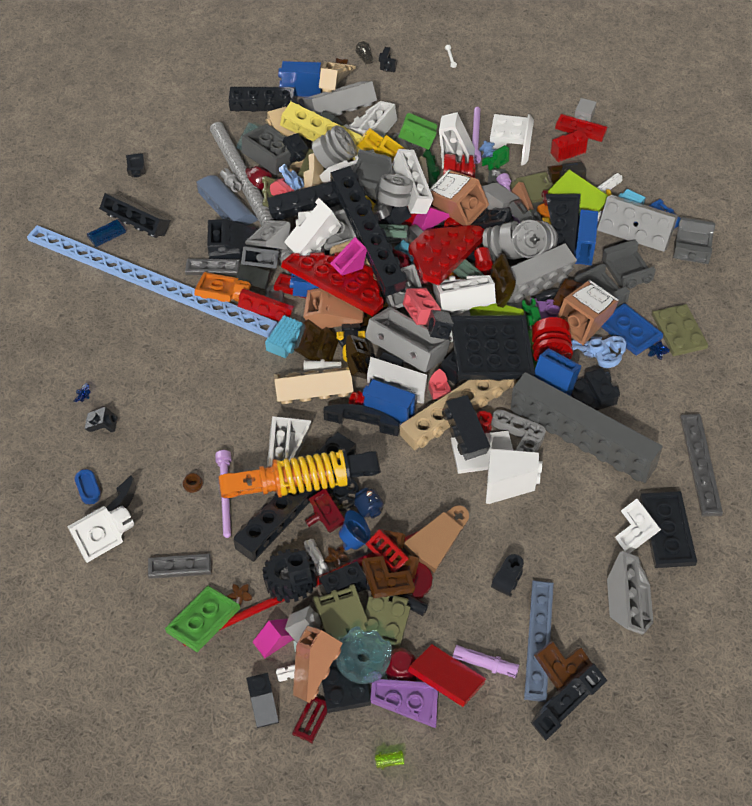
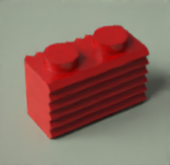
(569, 145)

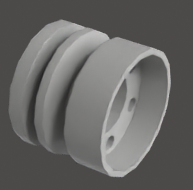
(334, 147)
(525, 237)
(499, 241)

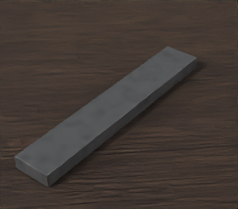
(701, 465)

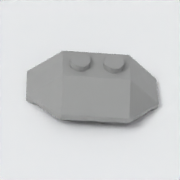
(630, 594)

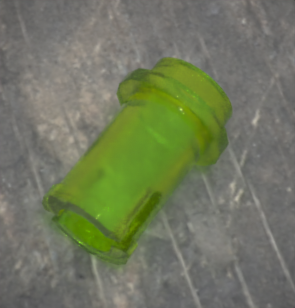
(389, 759)

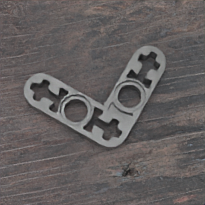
(527, 436)

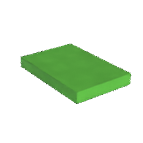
(202, 618)

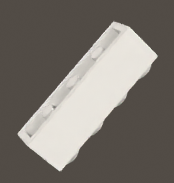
(407, 165)

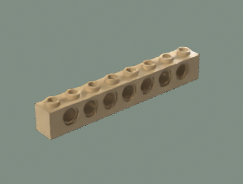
(479, 393)

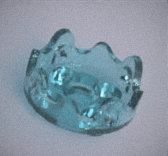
(365, 643)

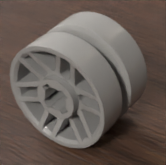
(395, 190)

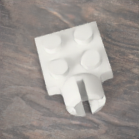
(100, 531)

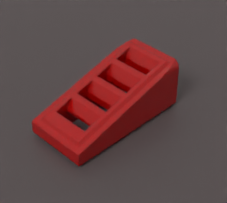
(381, 534)

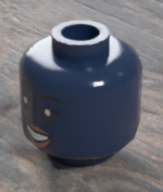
(368, 503)

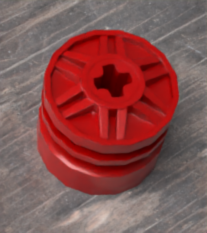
(461, 167)
(552, 334)

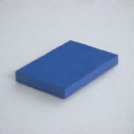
(633, 328)

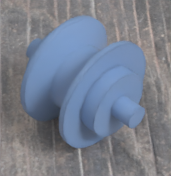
(488, 149)

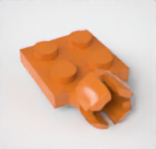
(220, 287)

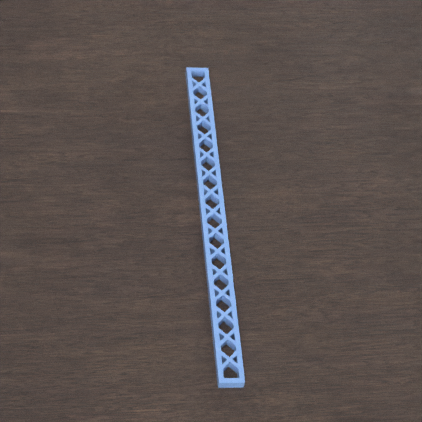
(151, 277)

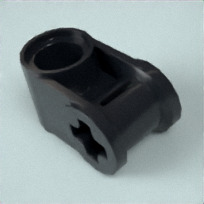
(508, 577)

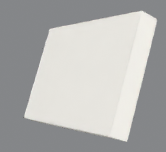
(497, 440)

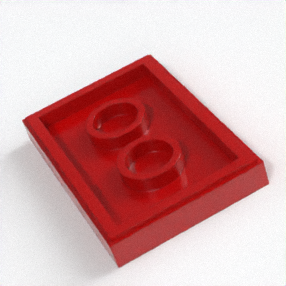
(447, 675)

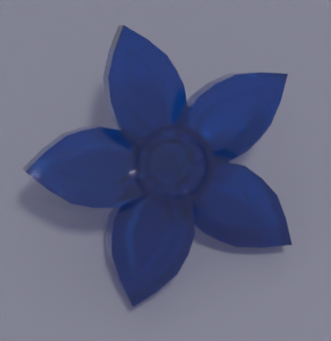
(658, 350)
(82, 393)

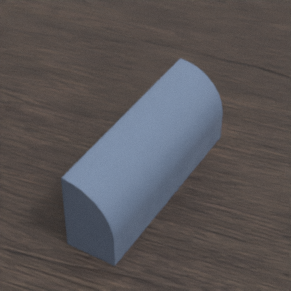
(224, 201)

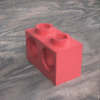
(419, 304)

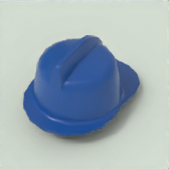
(354, 531)

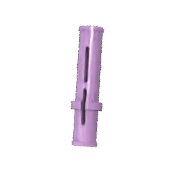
(491, 663)

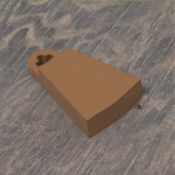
(437, 538)

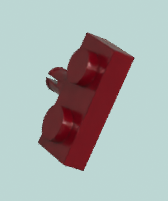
(325, 511)

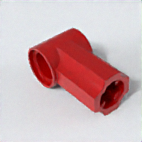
(483, 260)

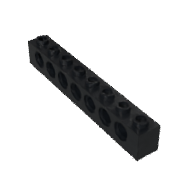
(388, 283)
(293, 505)

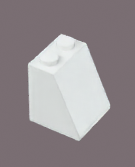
(511, 474)

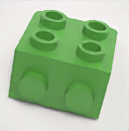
(418, 131)

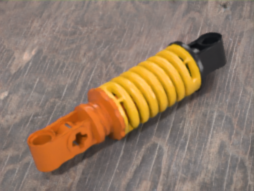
(301, 472)

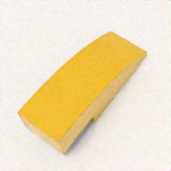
(380, 145)

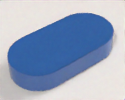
(87, 486)

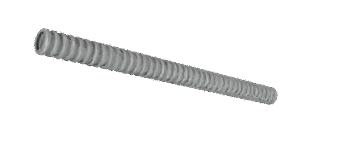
(238, 168)

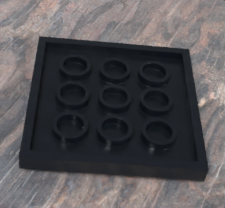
(492, 347)

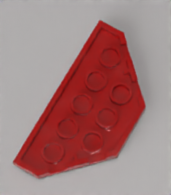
(443, 249)
(354, 288)

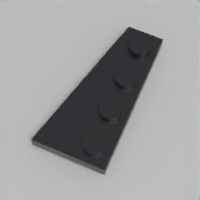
(564, 217)

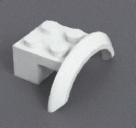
(512, 130)

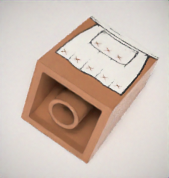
(459, 197)
(587, 310)

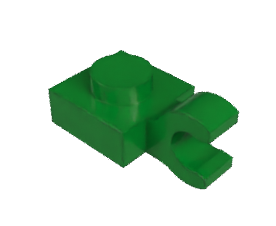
(499, 158)
(533, 312)

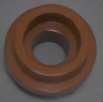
(192, 478)

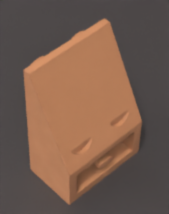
(329, 311)
(312, 661)

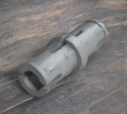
(230, 180)

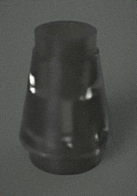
(364, 52)

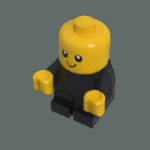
(347, 329)

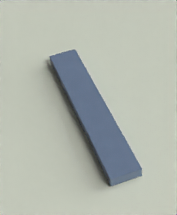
(539, 636)

